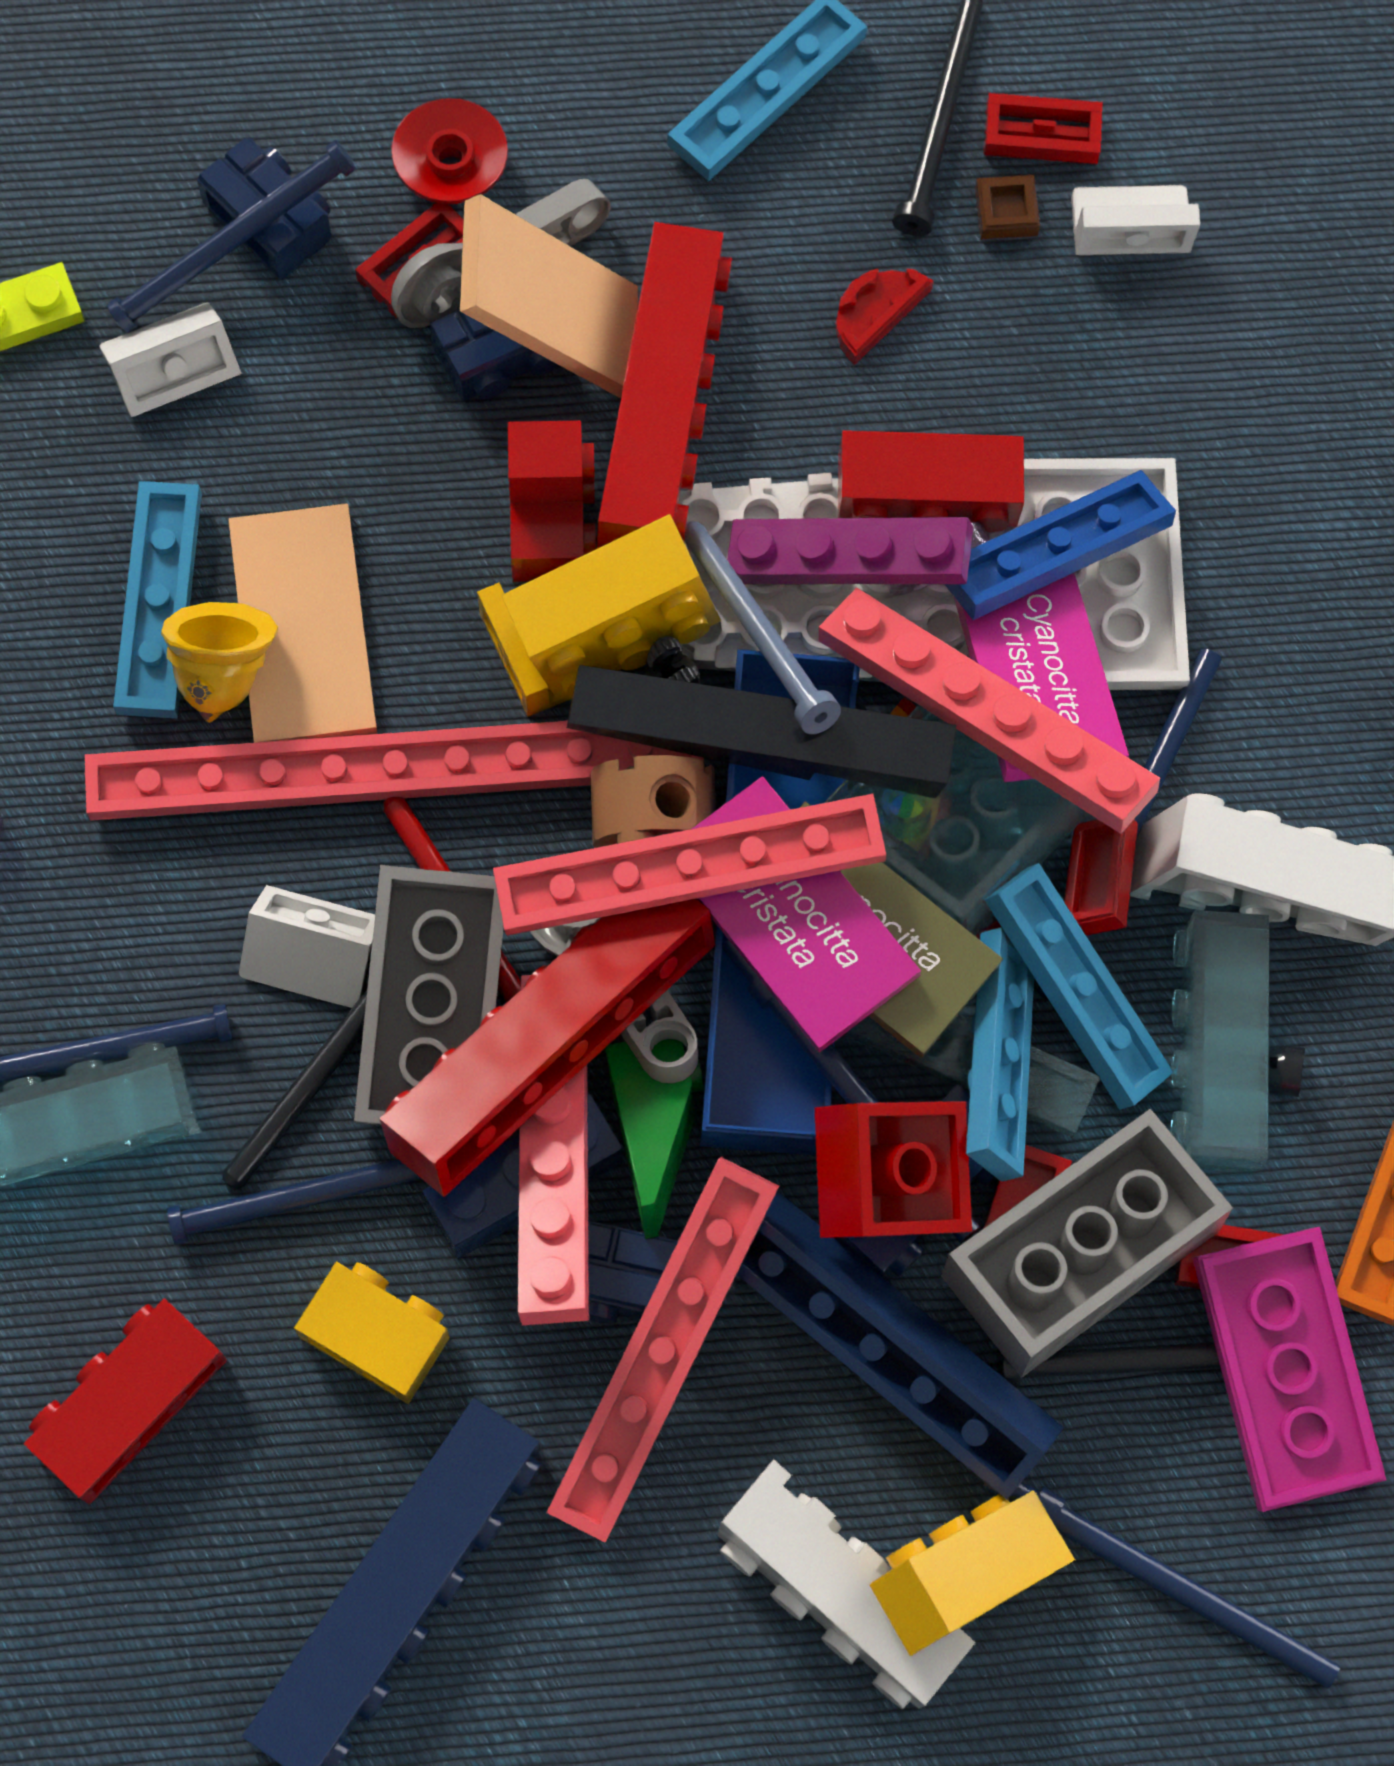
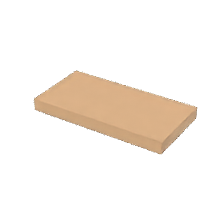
(546, 295)
(306, 579)

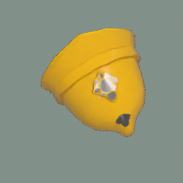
(217, 653)

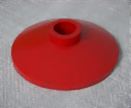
(449, 130)

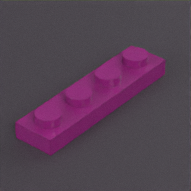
(851, 550)

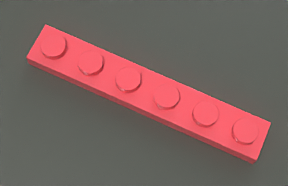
(989, 710)
(689, 864)
(554, 1208)
(662, 1349)

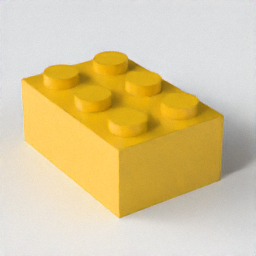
(611, 606)

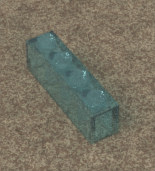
(1222, 1040)
(94, 1112)

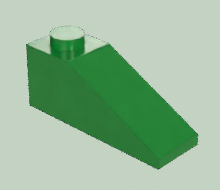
(653, 1125)

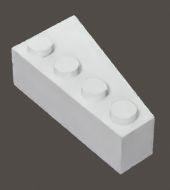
(1266, 869)
(829, 1579)

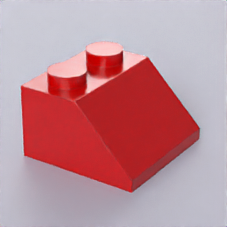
(892, 1169)

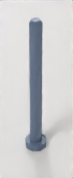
(814, 709)

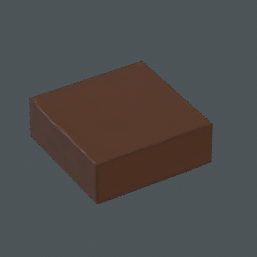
(1007, 207)

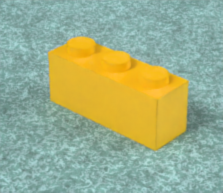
(969, 1569)

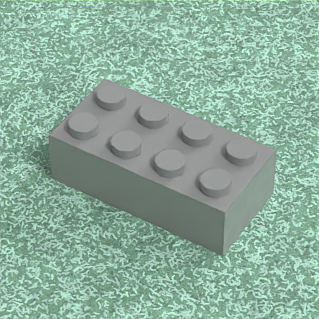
(427, 977)
(1085, 1242)

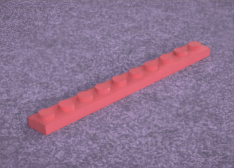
(349, 769)

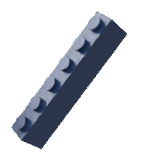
(897, 1348)
(394, 1591)

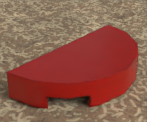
(875, 306)

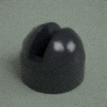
(1289, 1065)

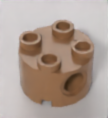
(649, 798)

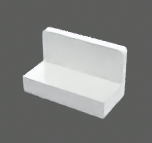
(1133, 220)
(170, 359)
(307, 946)

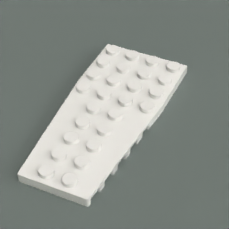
(1129, 596)

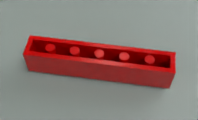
(663, 381)
(542, 1039)

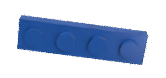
(1062, 543)

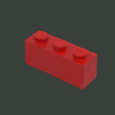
(931, 476)
(123, 1399)

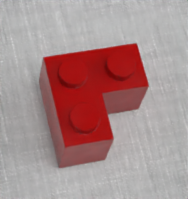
(547, 488)

